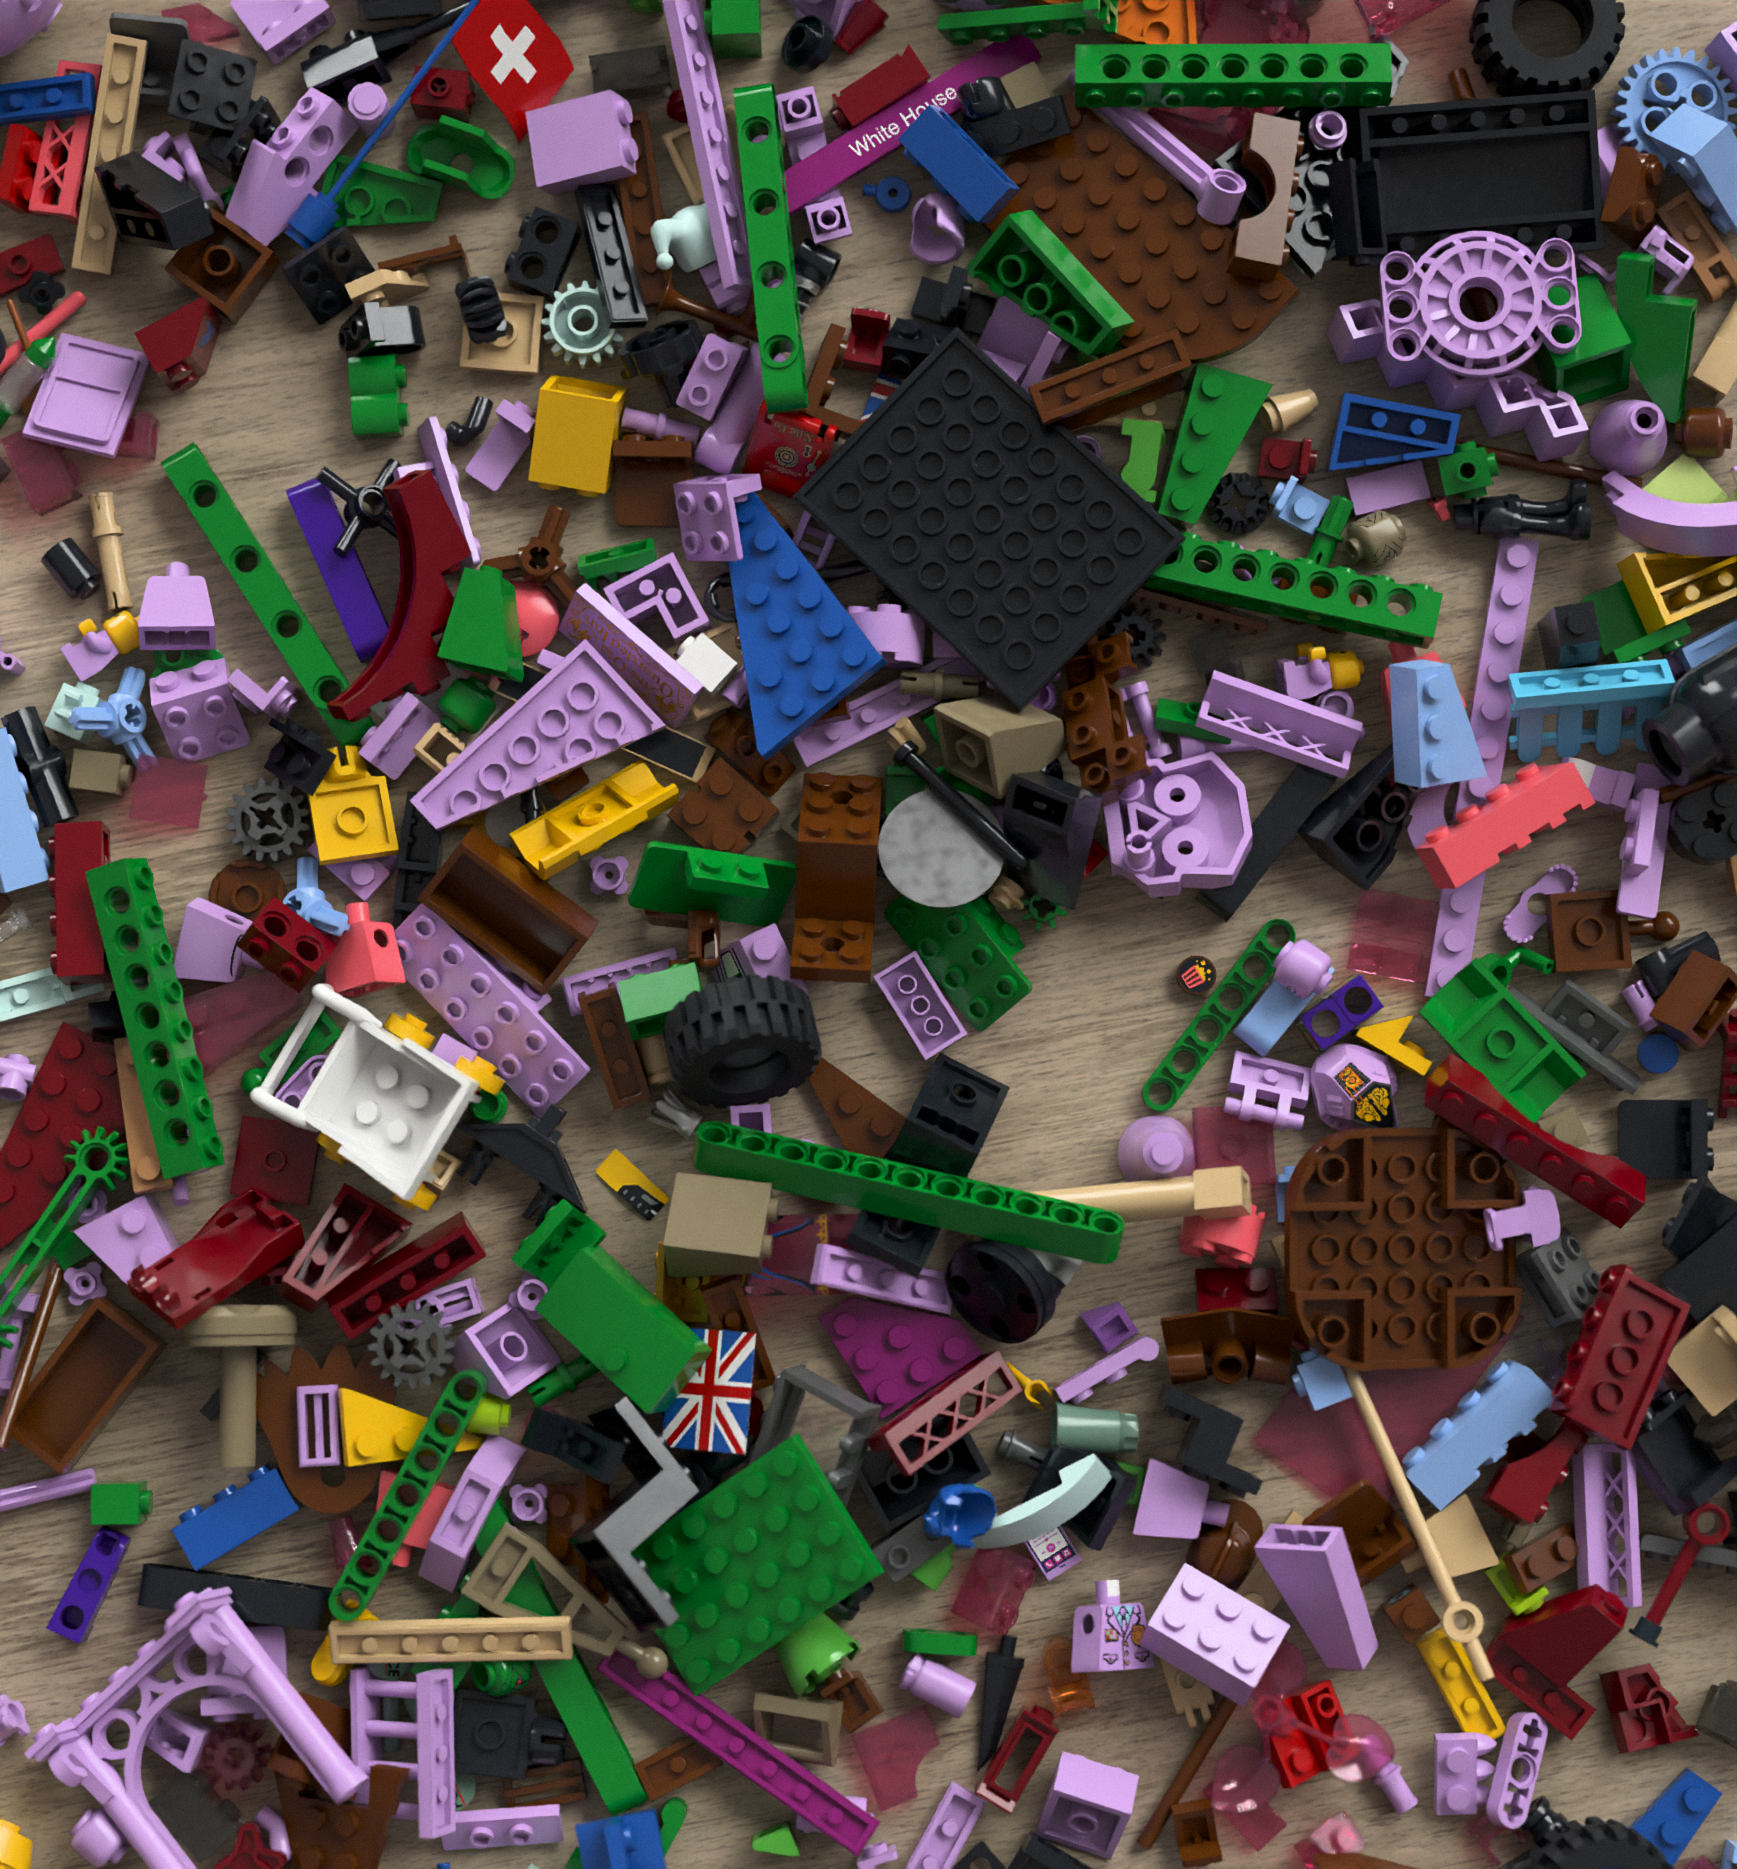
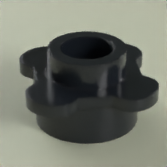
(41, 281)

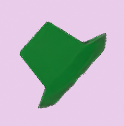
(437, 144)

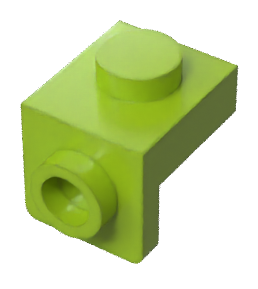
(1506, 1588)

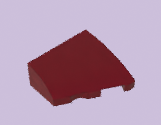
(1642, 1709)

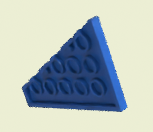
(793, 632)

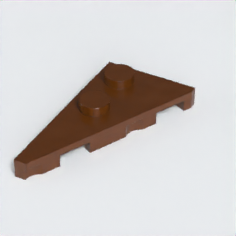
(858, 1116)

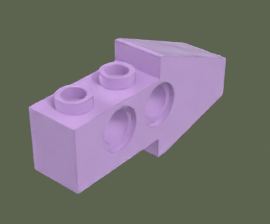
(285, 169)

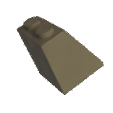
(991, 740)
(718, 1226)

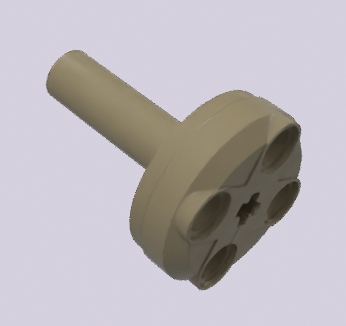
(238, 1333)

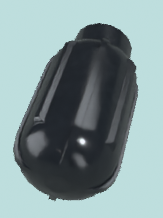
(1699, 724)

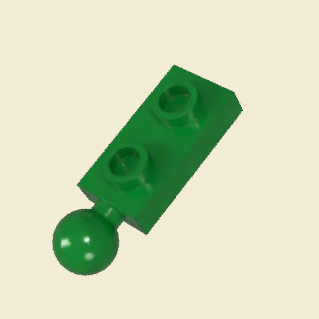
(320, 1039)

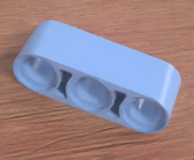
(1270, 1017)

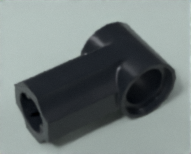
(1662, 965)

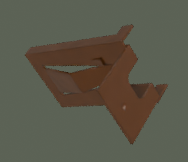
(428, 258)

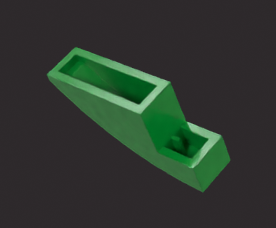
(1659, 333)

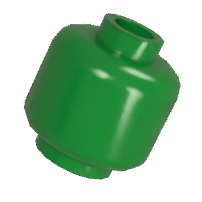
(466, 705)

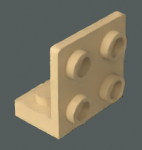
(1708, 1360)

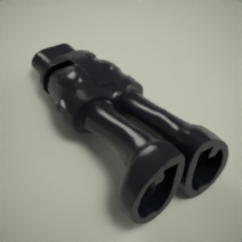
(1513, 516)

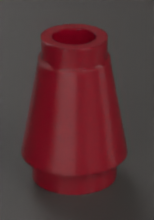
(861, 26)

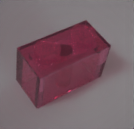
(43, 472)

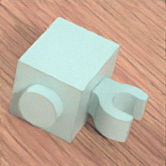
(67, 699)

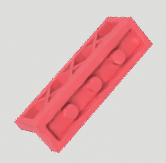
(75, 167)

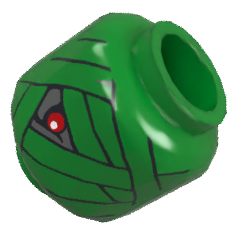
(501, 1677)

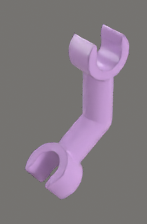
(194, 170)

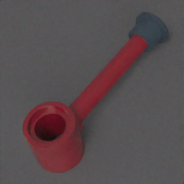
(1649, 1627)

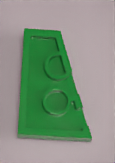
(382, 195)

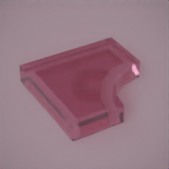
(893, 1752)

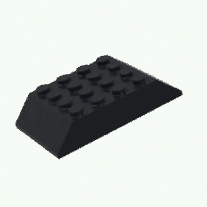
(1488, 166)

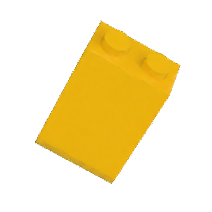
(576, 434)

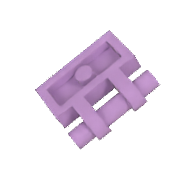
(1270, 1081)

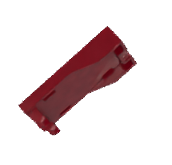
(224, 1256)

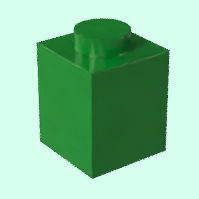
(120, 1502)

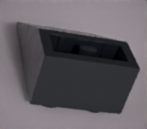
(1055, 829)

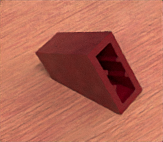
(1566, 1631)

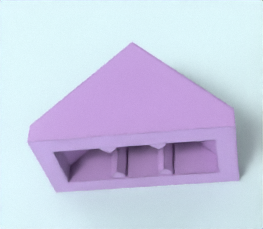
(179, 1739)

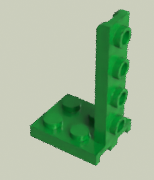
(1031, 22)

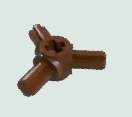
(546, 543)

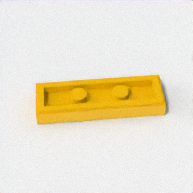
(1459, 1685)

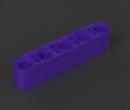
(342, 575)

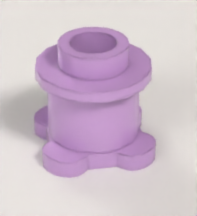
(12, 1719)

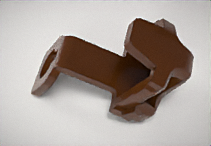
(702, 928)

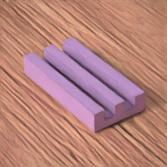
(334, 1418)

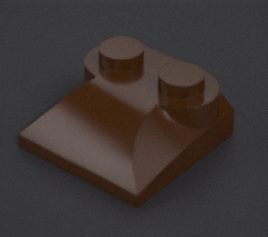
(1633, 195)

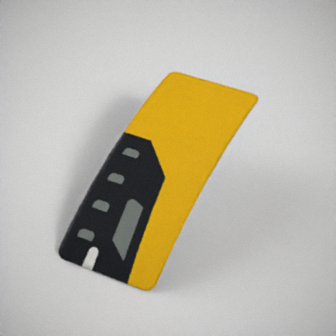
(632, 1185)

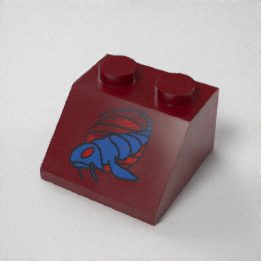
(182, 343)

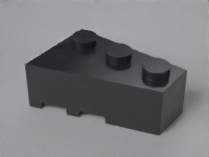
(151, 204)

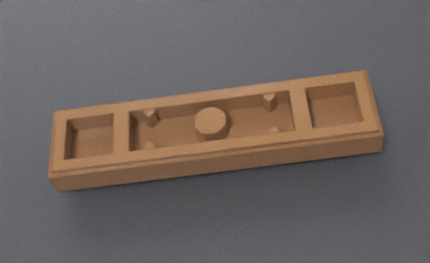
(143, 1156)

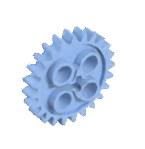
(1680, 78)

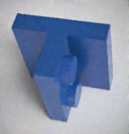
(622, 1842)

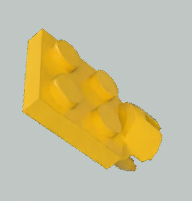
(352, 812)

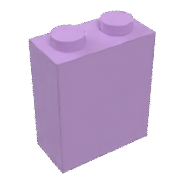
(582, 142)

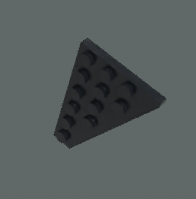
(1312, 223)

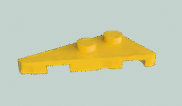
(384, 1432)

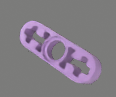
(1531, 1761)

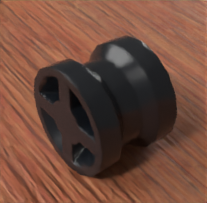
(1542, 1820)

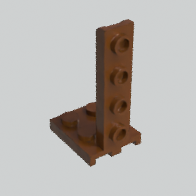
(821, 385)

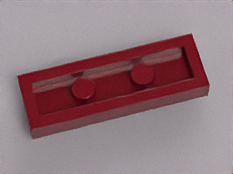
(1558, 1706)

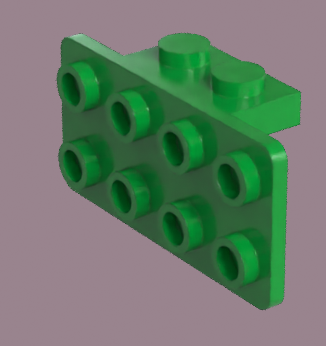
(694, 878)
(966, 953)

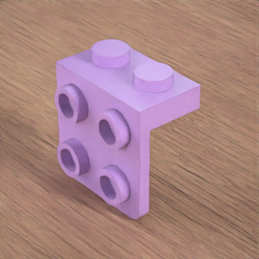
(1023, 340)
(198, 711)
(227, 1702)

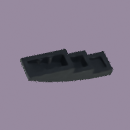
(417, 860)

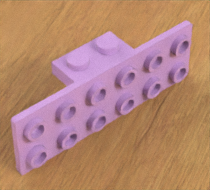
(489, 1009)

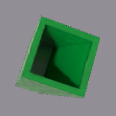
(1603, 354)

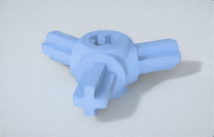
(120, 717)
(311, 903)

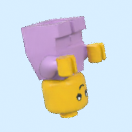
(99, 648)
(1317, 671)

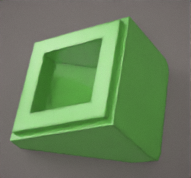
(777, 1840)

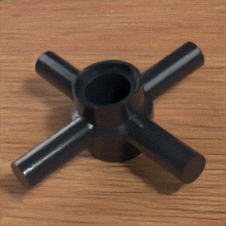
(354, 511)

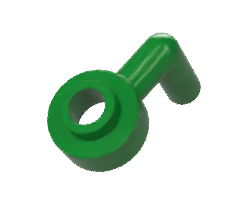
(1502, 966)

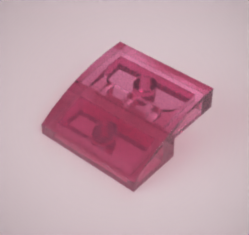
(1393, 935)

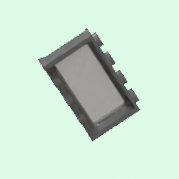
(826, 1418)

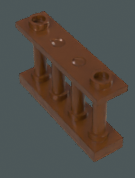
(1113, 383)

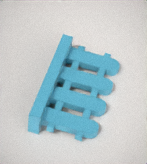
(1582, 689)

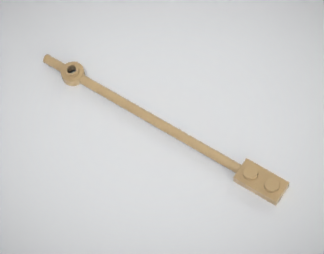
(1420, 1529)

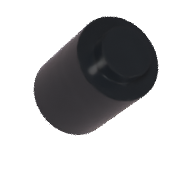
(72, 569)

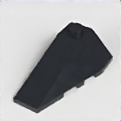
(1362, 821)

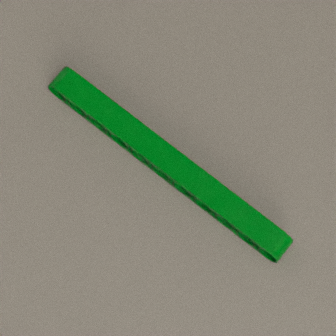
(909, 1192)

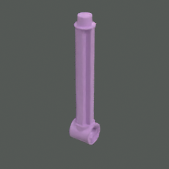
(1216, 190)

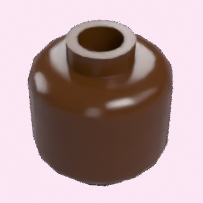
(1704, 432)

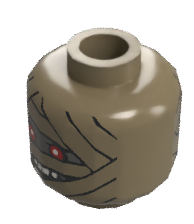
(1375, 539)

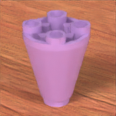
(1621, 443)

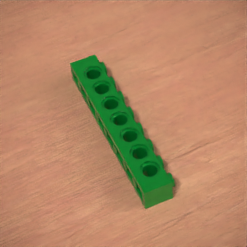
(1233, 75)
(1298, 602)
(139, 1005)

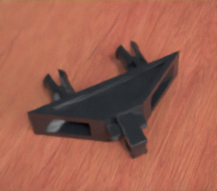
(532, 1149)

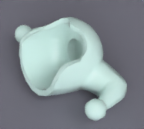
(686, 237)

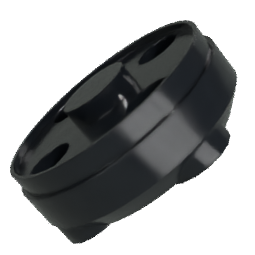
(1001, 1289)

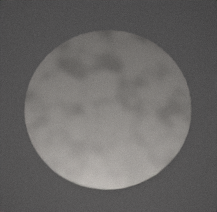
(936, 853)

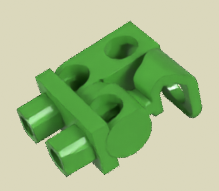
(1143, 455)

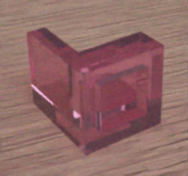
(140, 437)

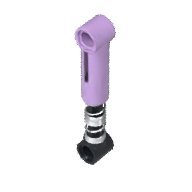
(726, 438)

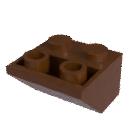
(1696, 1001)

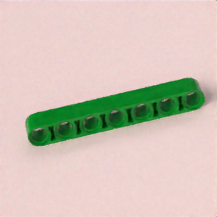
(403, 1513)

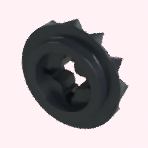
(1229, 518)

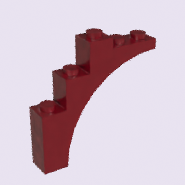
(429, 549)

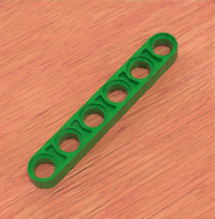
(1215, 1012)

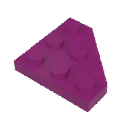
(897, 1349)

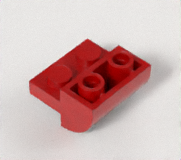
(1298, 1753)

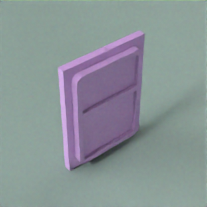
(87, 396)

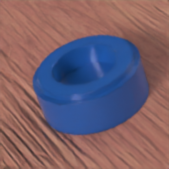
(1657, 1053)

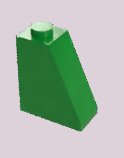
(484, 626)

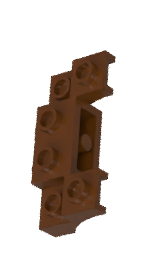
(1098, 722)

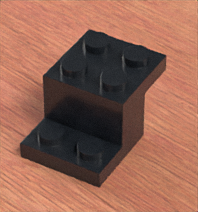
(1209, 1442)

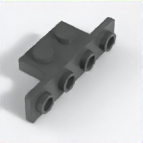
(1585, 1029)

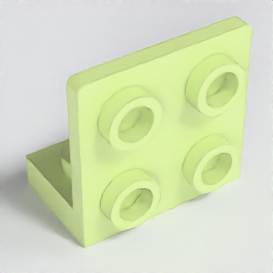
(1688, 483)

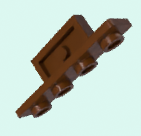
(1206, 610)
(567, 1511)

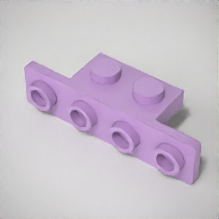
(446, 476)
(1644, 845)

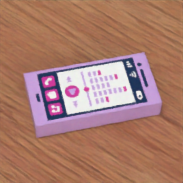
(1053, 1552)

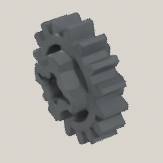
(278, 807)
(400, 1332)

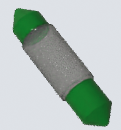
(25, 376)

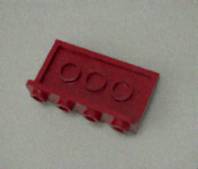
(1619, 1357)

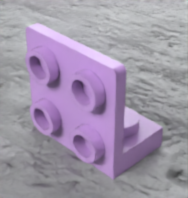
(283, 24)
(709, 514)

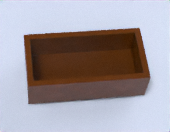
(508, 910)
(85, 1383)

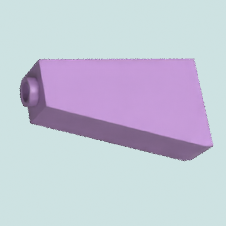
(1322, 1590)

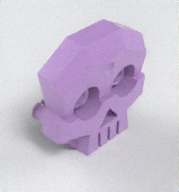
(1208, 820)

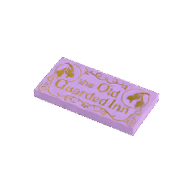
(634, 656)

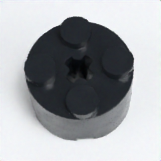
(1686, 831)

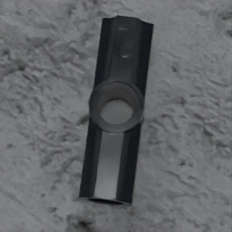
(41, 766)

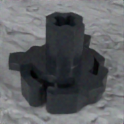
(663, 356)

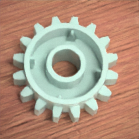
(575, 344)

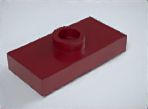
(22, 260)

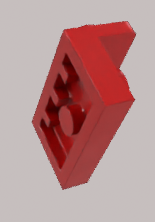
(20, 167)

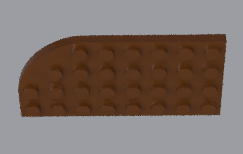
(1142, 240)

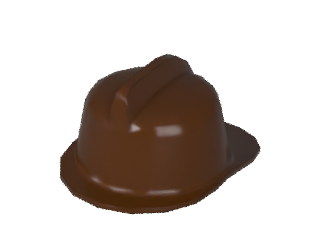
(1227, 1551)

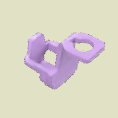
(1665, 264)
(1534, 1220)

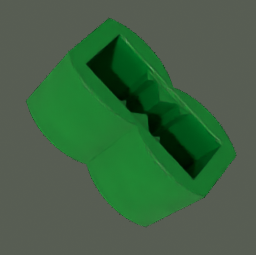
(376, 397)

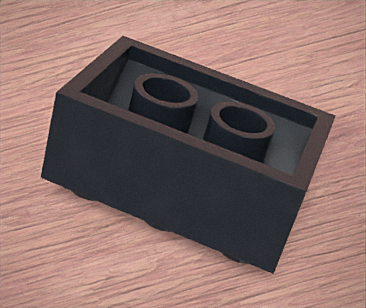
(903, 1498)

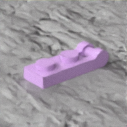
(1108, 1369)

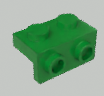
(557, 1241)

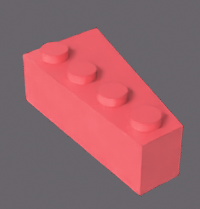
(1502, 822)

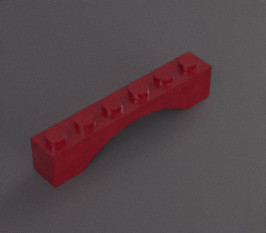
(1591, 1179)
(1523, 1485)

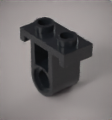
(382, 331)

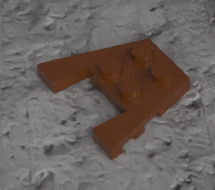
(341, 1834)

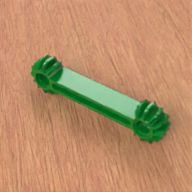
(46, 1235)

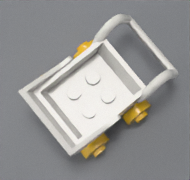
(380, 1095)

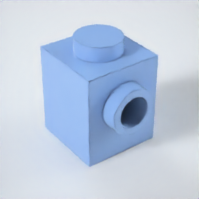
(1319, 1381)

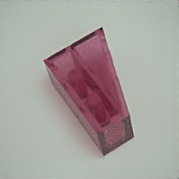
(237, 1015)

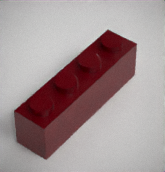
(79, 943)
(407, 1274)

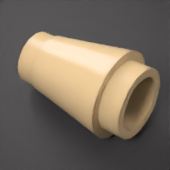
(1286, 410)

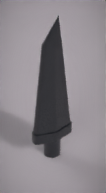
(999, 1687)

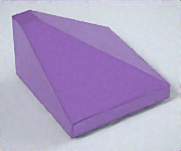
(1109, 1325)

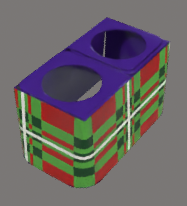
(1337, 1006)

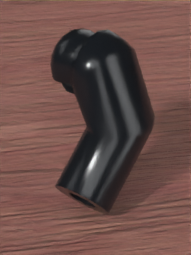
(473, 426)

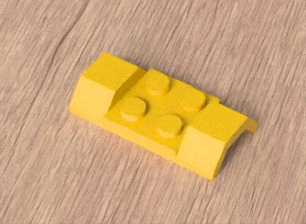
(592, 819)

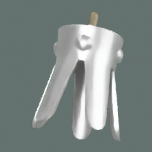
(676, 1114)

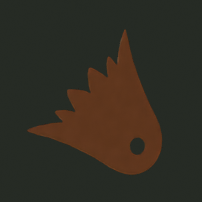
(278, 1417)

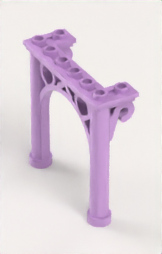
(219, 1631)

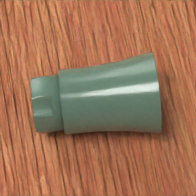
(1093, 1429)

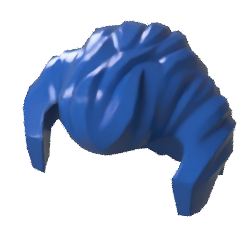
(960, 1514)

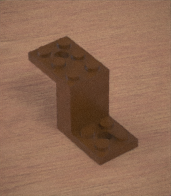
(836, 878)

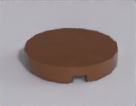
(247, 887)

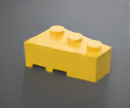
(1677, 585)

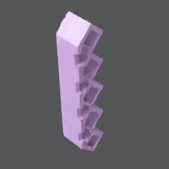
(1502, 401)

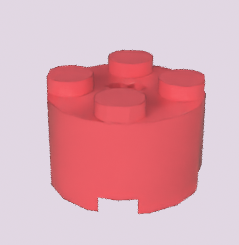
(1227, 1239)

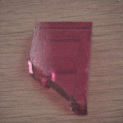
(203, 24)

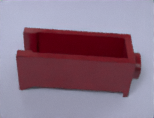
(878, 89)
(1036, 1719)

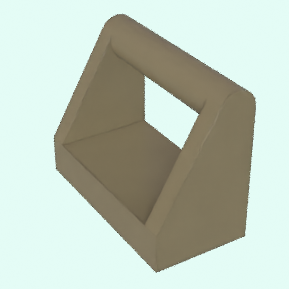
(826, 1710)

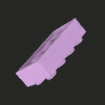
(920, 1005)

